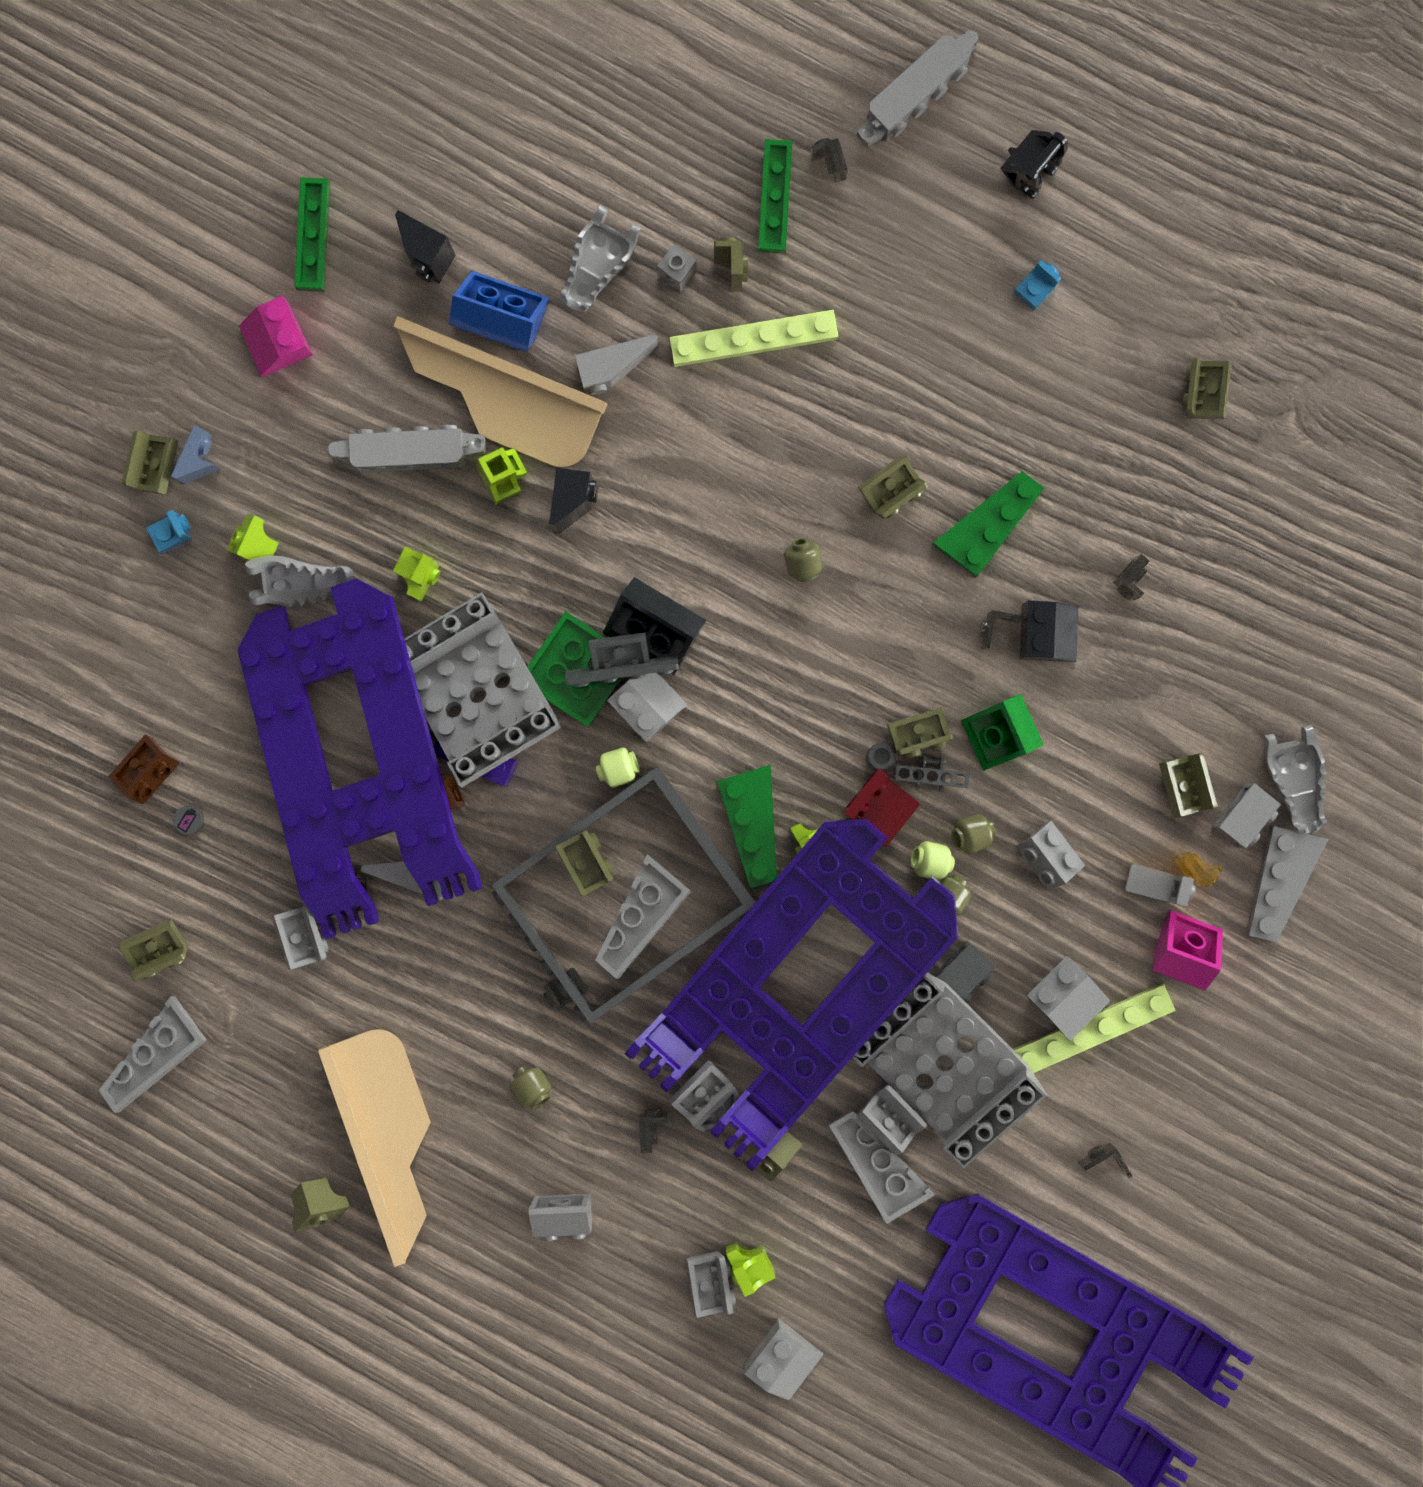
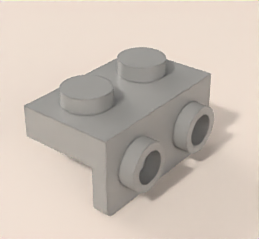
(1050, 856)
(300, 937)
(891, 1119)
(710, 1284)

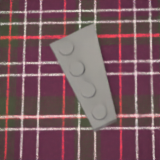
(1282, 877)
(647, 908)
(160, 1049)
(885, 1176)

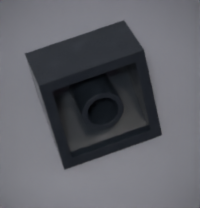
(425, 247)
(571, 497)
(1049, 631)

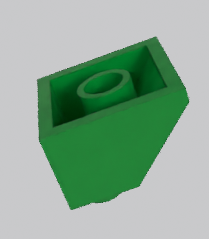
(1002, 732)

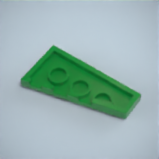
(983, 531)
(751, 817)

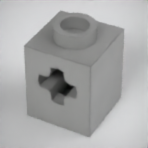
(677, 268)

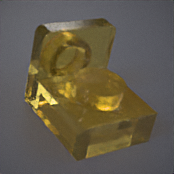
(1193, 868)

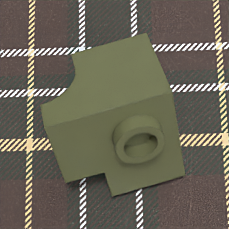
(778, 1157)
(316, 1205)

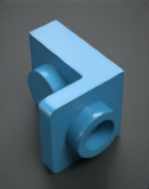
(1038, 284)
(170, 531)

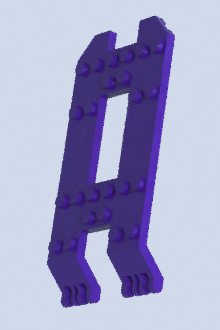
(405, 795)
(797, 1057)
(1075, 1409)

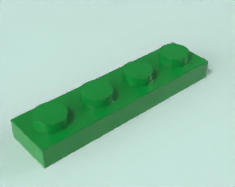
(775, 196)
(312, 234)

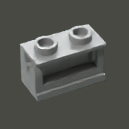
(1247, 816)

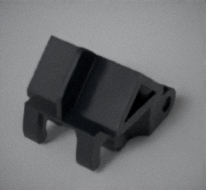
(1035, 153)

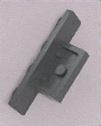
(620, 658)

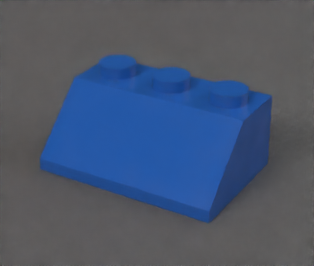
(498, 311)

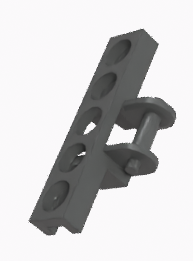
(941, 774)

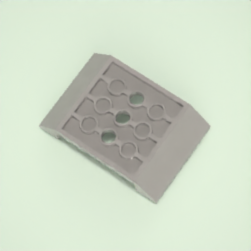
(467, 655)
(975, 1096)

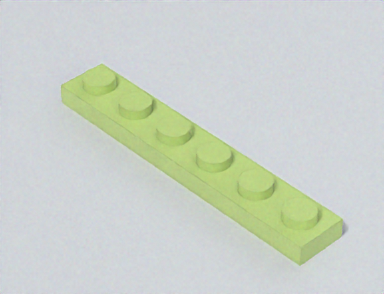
(754, 338)
(1104, 1026)

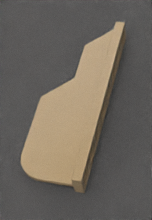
(505, 399)
(384, 1126)

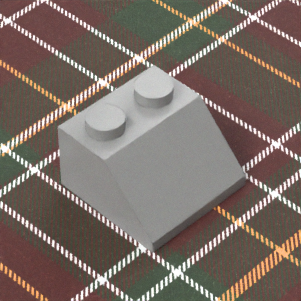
(647, 704)
(1068, 998)
(561, 1216)
(781, 1361)

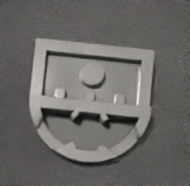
(705, 1097)

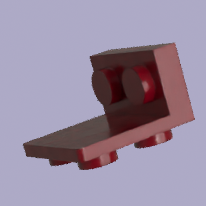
(882, 804)

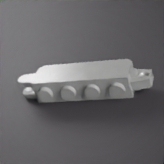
(917, 86)
(408, 449)

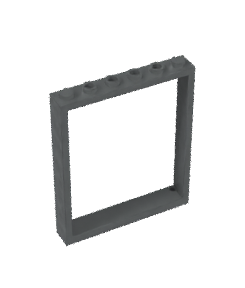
(550, 962)

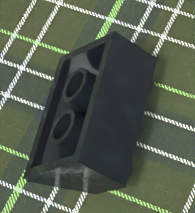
(667, 624)

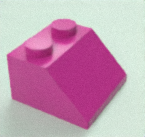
(274, 336)
(1188, 950)

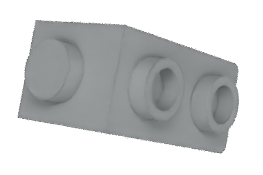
(1160, 885)

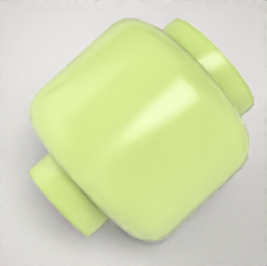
(618, 767)
(932, 860)

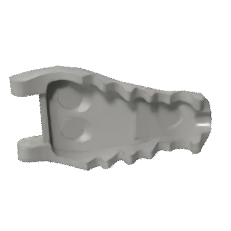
(597, 259)
(293, 581)
(1299, 775)

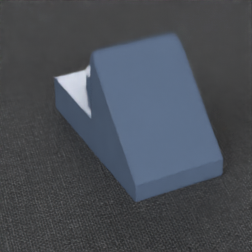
(190, 463)

